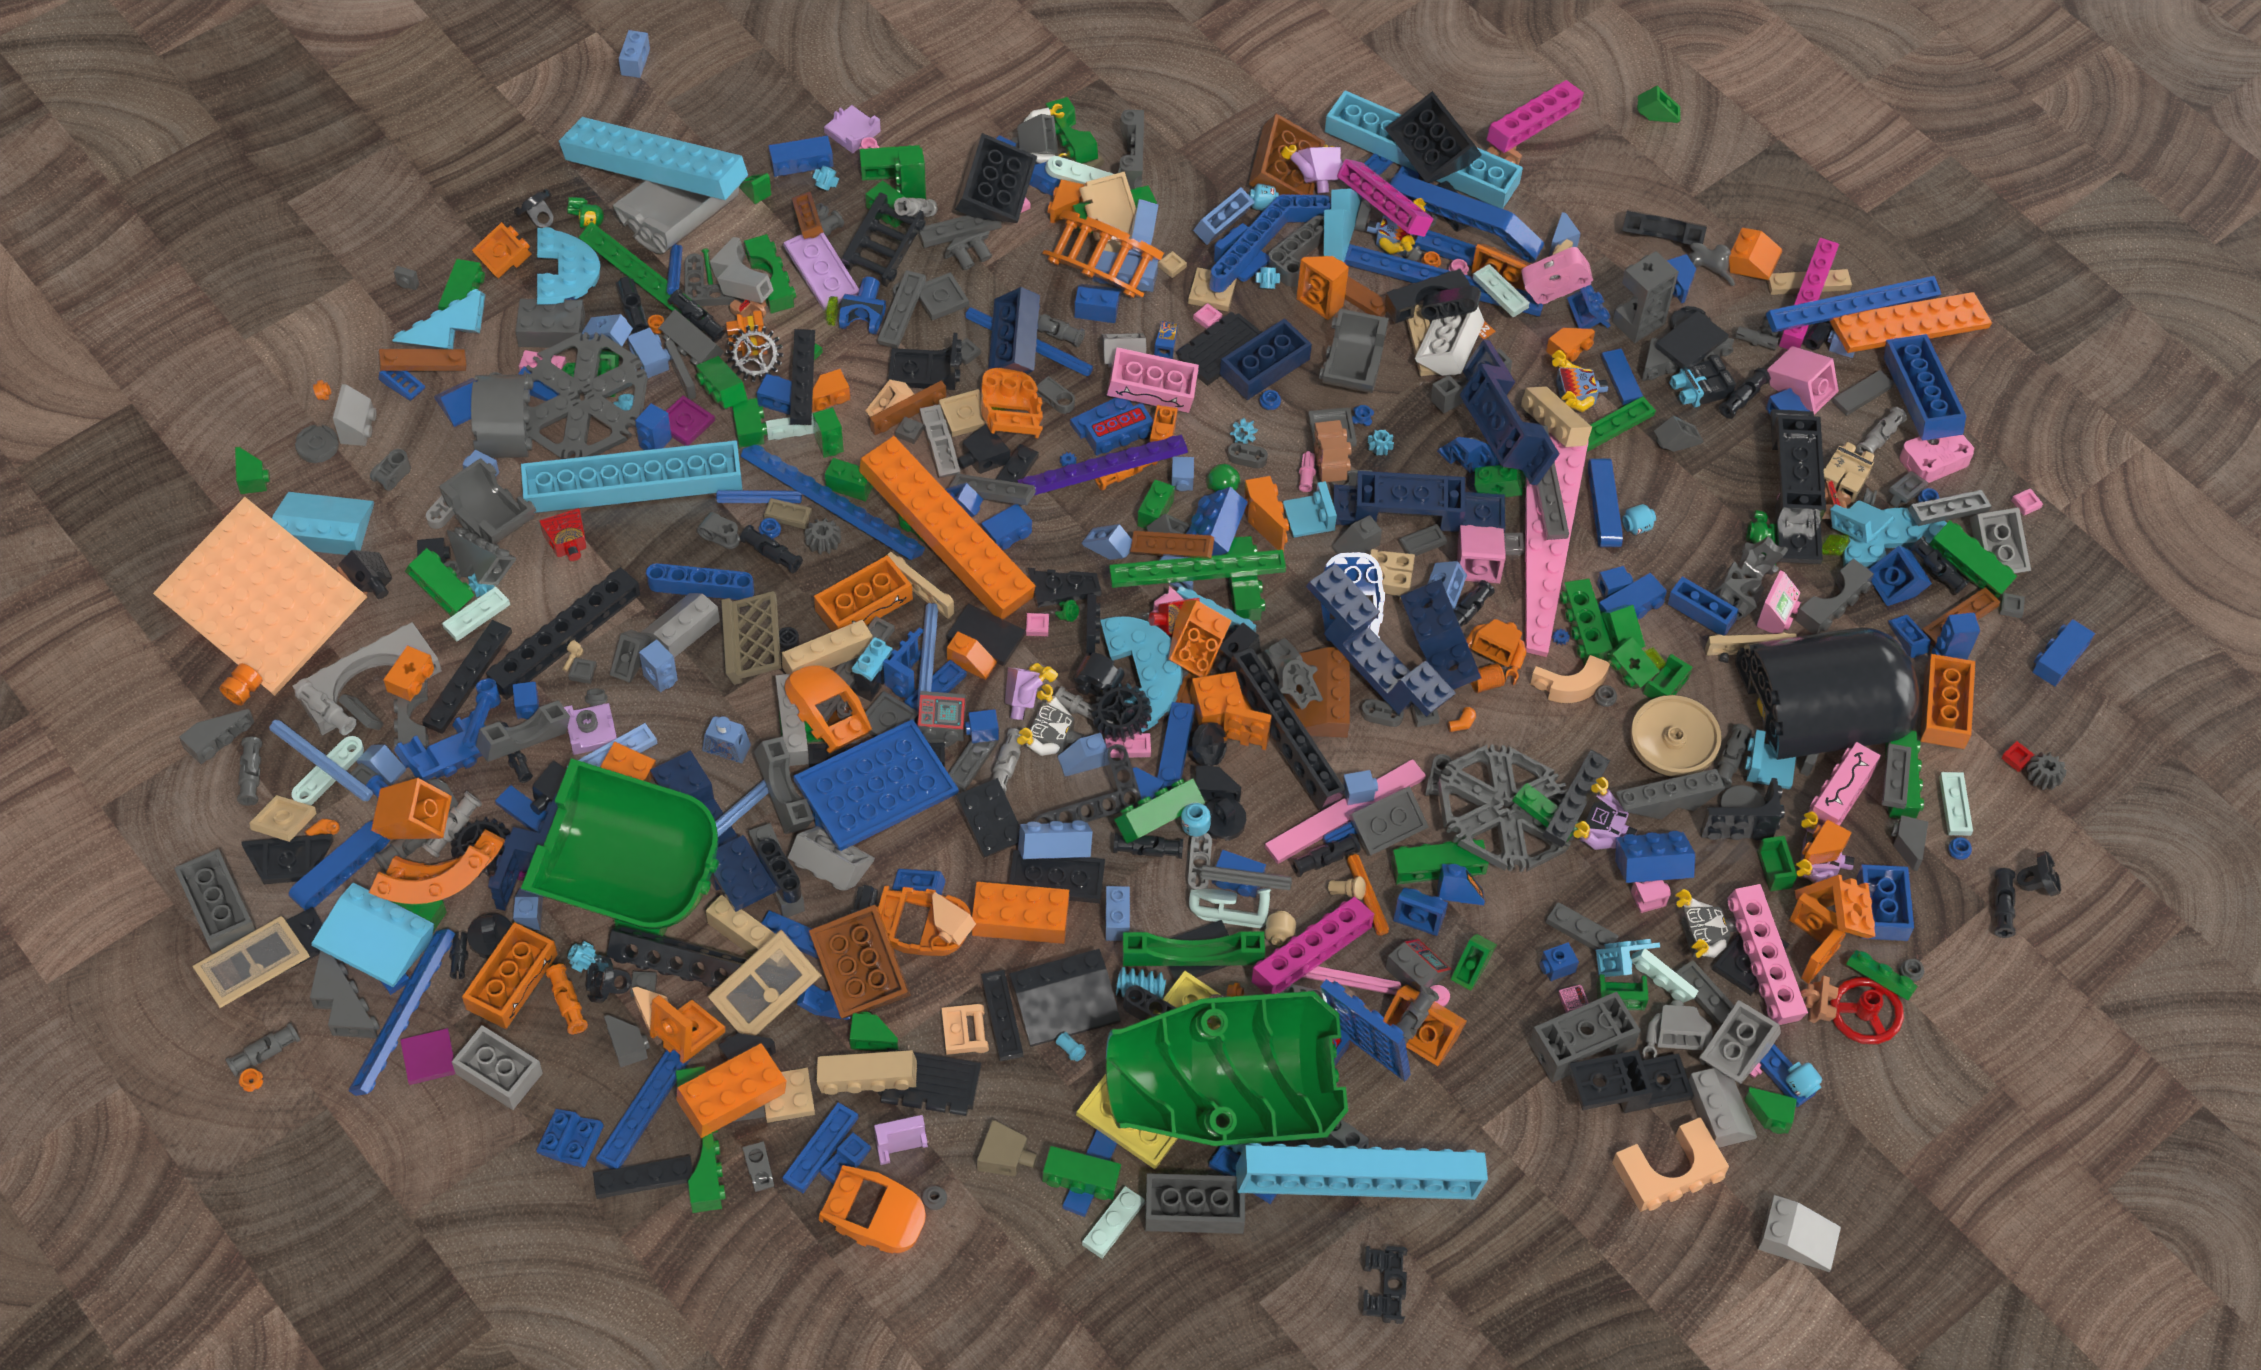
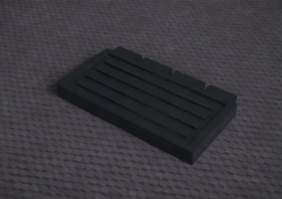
(1216, 343)
(939, 1084)

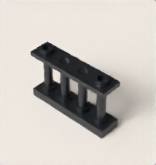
(871, 223)

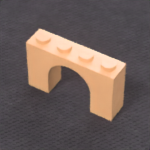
(1652, 1189)

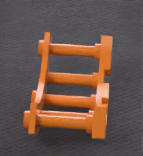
(1106, 233)
(422, 883)

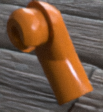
(1465, 721)
(323, 826)

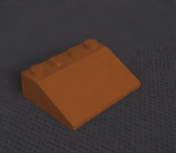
(1270, 165)
(1332, 679)
(859, 962)

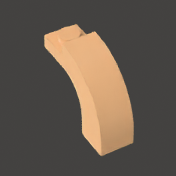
(1574, 687)

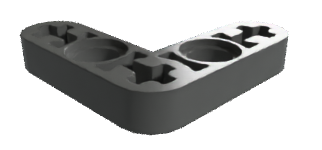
(703, 291)

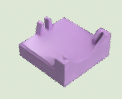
(852, 127)
(587, 742)
(899, 1136)

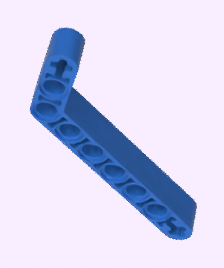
(1282, 210)
(1472, 213)

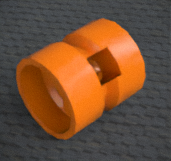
(242, 682)

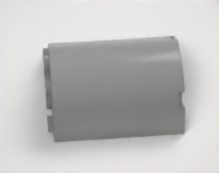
(665, 214)

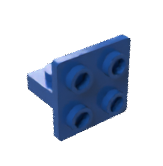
(1588, 308)

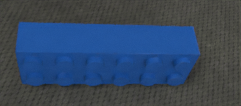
(1924, 387)

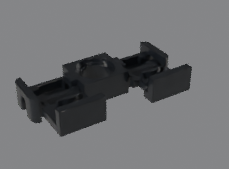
(1393, 1267)

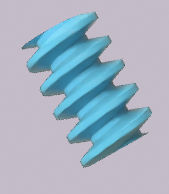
(1152, 984)

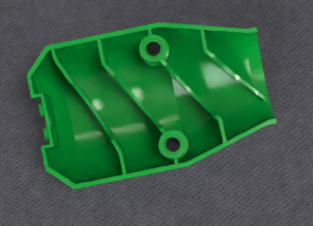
(1257, 1070)

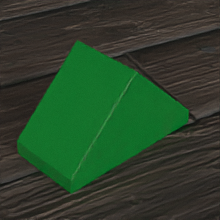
(756, 187)

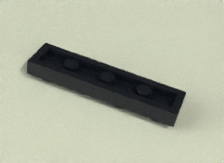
(1002, 1015)
(642, 1177)

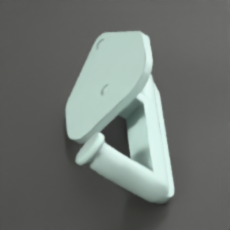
(1229, 916)

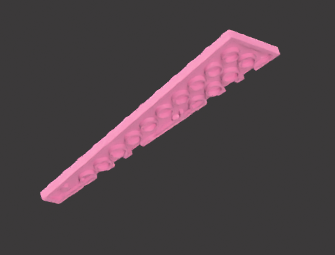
(1545, 557)

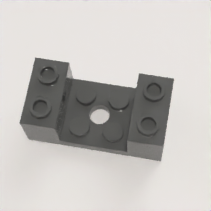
(1653, 285)
(1562, 1042)

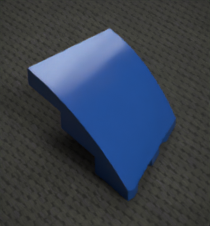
(1469, 453)

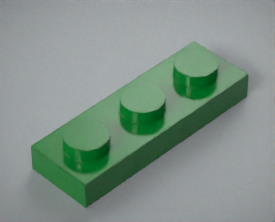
(1537, 805)
(1882, 974)

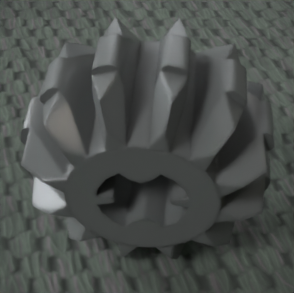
(822, 536)
(2046, 771)

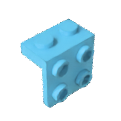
(1764, 766)

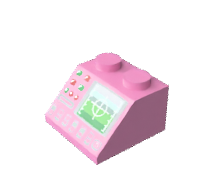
(1779, 605)

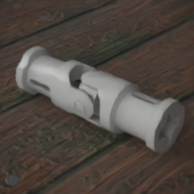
(911, 206)
(1881, 433)
(325, 707)
(1007, 758)
(462, 813)

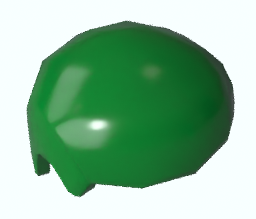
(1222, 477)

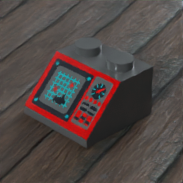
(942, 715)
(1416, 965)

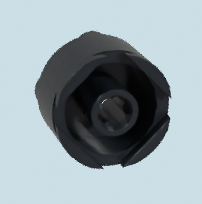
(1097, 674)

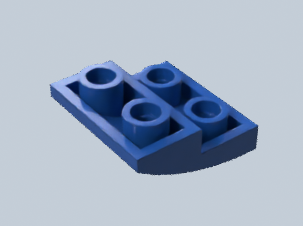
(570, 1138)

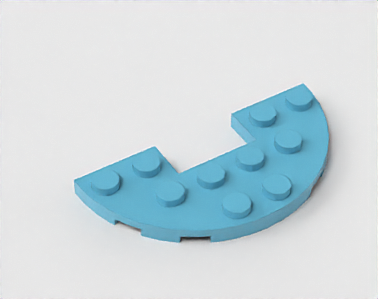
(576, 267)
(1899, 532)
(1150, 651)

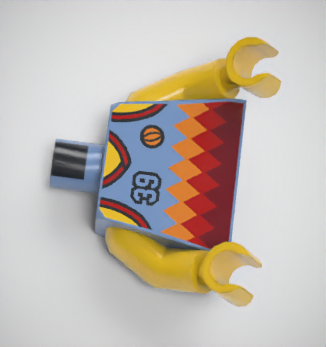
(1391, 236)
(1577, 385)

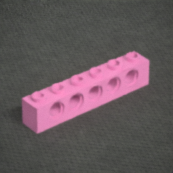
(1777, 963)

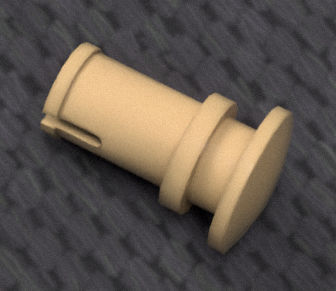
(1352, 887)

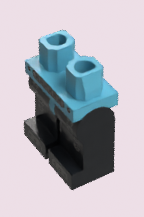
(1704, 382)
(870, 669)

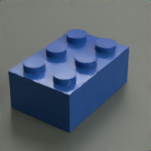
(1219, 517)
(1655, 857)
(1890, 900)

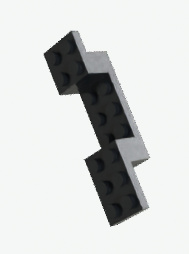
(1802, 484)

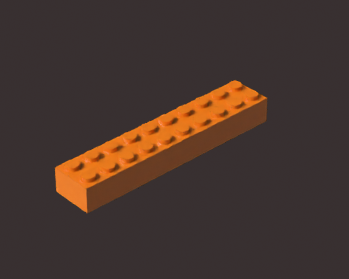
(947, 528)

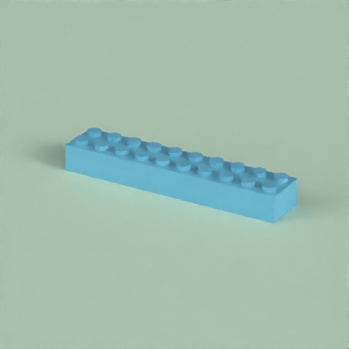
(1364, 125)
(654, 158)
(632, 476)
(1361, 1172)

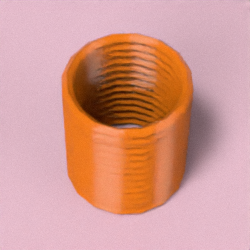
(1491, 677)

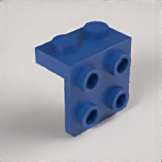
(1225, 244)

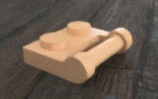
(956, 1029)

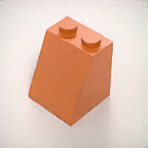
(411, 811)

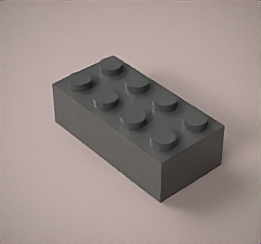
(214, 900)
(1194, 1204)

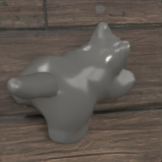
(1715, 259)

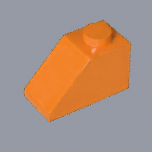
(970, 655)

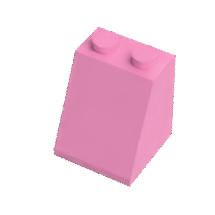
(1808, 376)
(1481, 553)

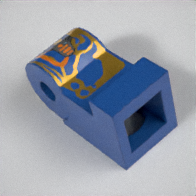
(1166, 339)

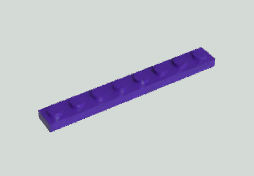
(1107, 464)

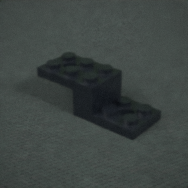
(1630, 1081)

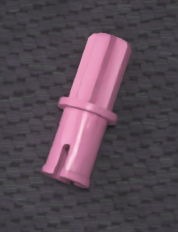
(1307, 472)

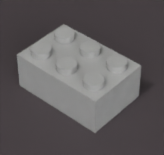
(497, 1067)

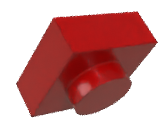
(2017, 756)

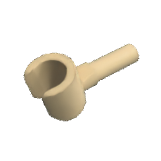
(575, 650)

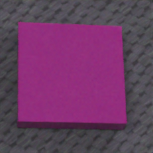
(688, 420)
(428, 1056)

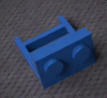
(898, 670)

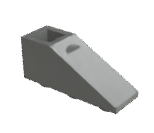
(210, 736)

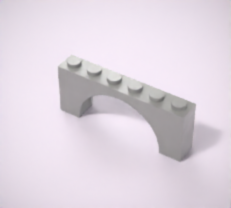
(382, 652)

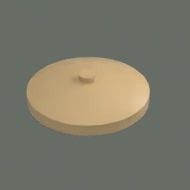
(1675, 736)

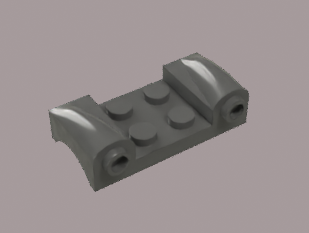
(1133, 132)

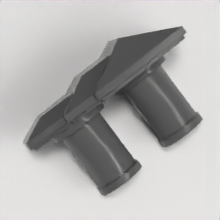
(961, 244)

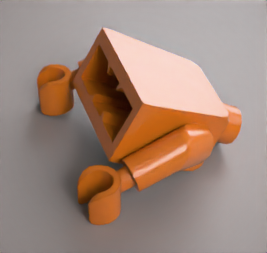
(1500, 643)

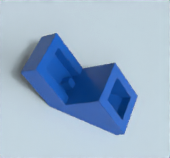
(819, 1002)

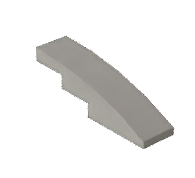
(939, 441)

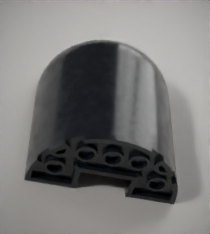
(1831, 690)

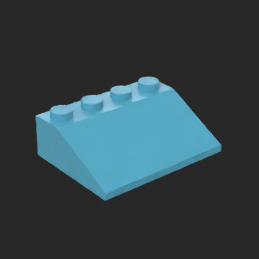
(325, 522)
(373, 935)

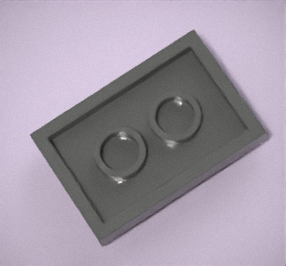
(1388, 821)

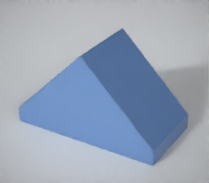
(1565, 230)
(382, 762)

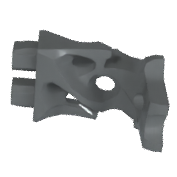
(1754, 565)
(1286, 663)

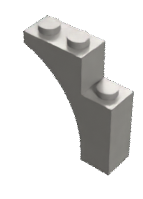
(736, 278)

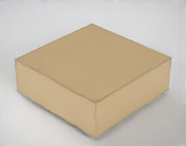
(1172, 264)

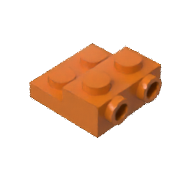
(502, 250)

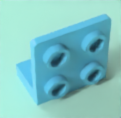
(1311, 513)
(1859, 521)
(1616, 958)

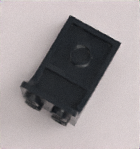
(927, 367)
(1746, 822)

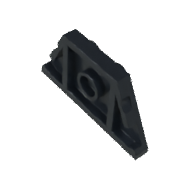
(286, 861)

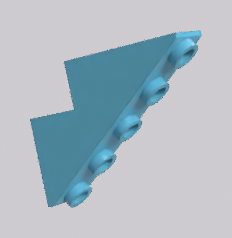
(1340, 222)
(440, 329)

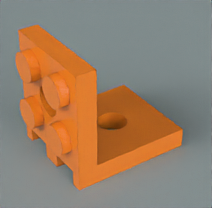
(1247, 725)
(1850, 901)
(1823, 927)
(676, 1027)

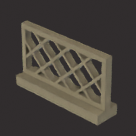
(732, 636)

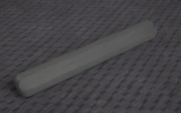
(1246, 877)

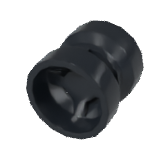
(788, 639)

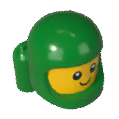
(586, 212)

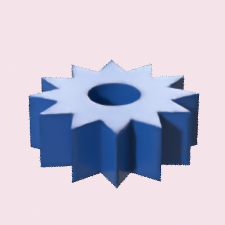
(1068, 459)
(1560, 633)

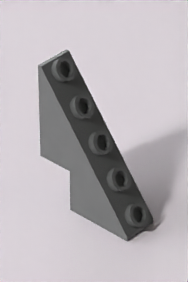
(1658, 364)
(479, 557)
(1663, 797)
(334, 992)

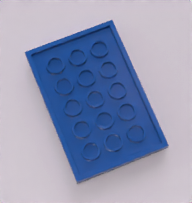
(875, 785)
(1368, 1030)

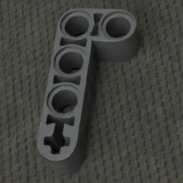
(1289, 252)

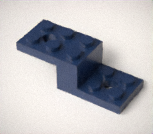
(1440, 634)
(517, 857)

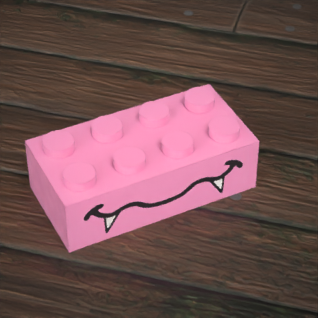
(1152, 379)
(1845, 785)

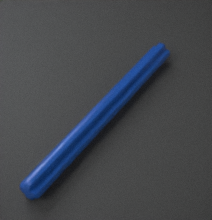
(1041, 348)

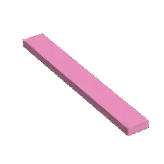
(1338, 814)

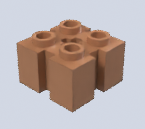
(1332, 451)

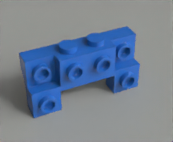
(440, 758)

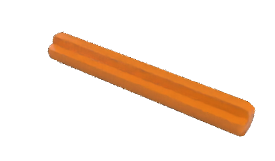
(1369, 899)

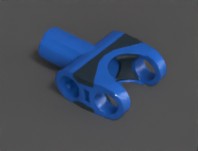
(863, 306)

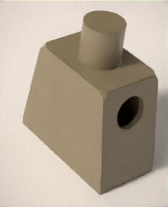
(1004, 1151)

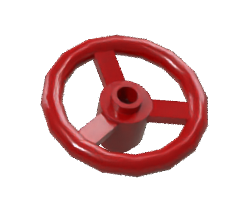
(1868, 1009)

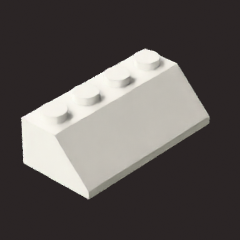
(1450, 343)

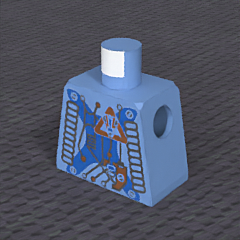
(726, 739)

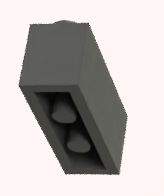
(689, 338)

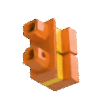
(741, 323)

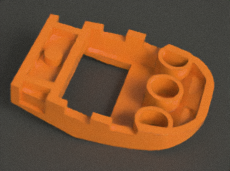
(1012, 391)
(818, 684)
(891, 909)
(895, 1221)

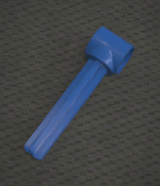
(486, 698)

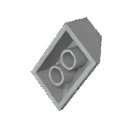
(684, 623)
(817, 853)
(1721, 1107)

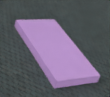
(821, 268)

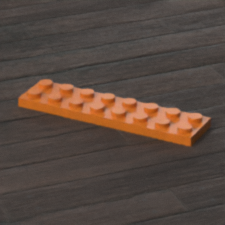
(1930, 317)

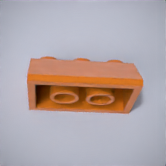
(1506, 265)
(1322, 284)
(1437, 1031)

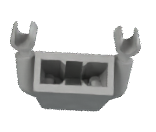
(1678, 1028)

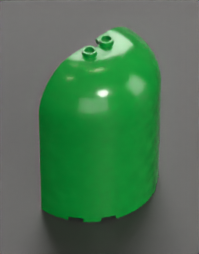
(625, 849)

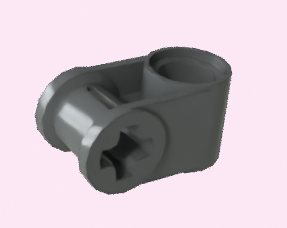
(391, 469)
(719, 531)
(1439, 761)

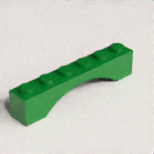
(1231, 950)
(704, 1182)

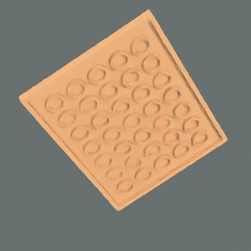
(260, 595)

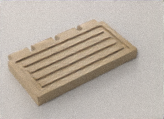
(1110, 204)

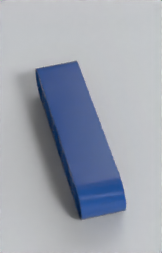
(1605, 502)
(691, 581)
(337, 867)

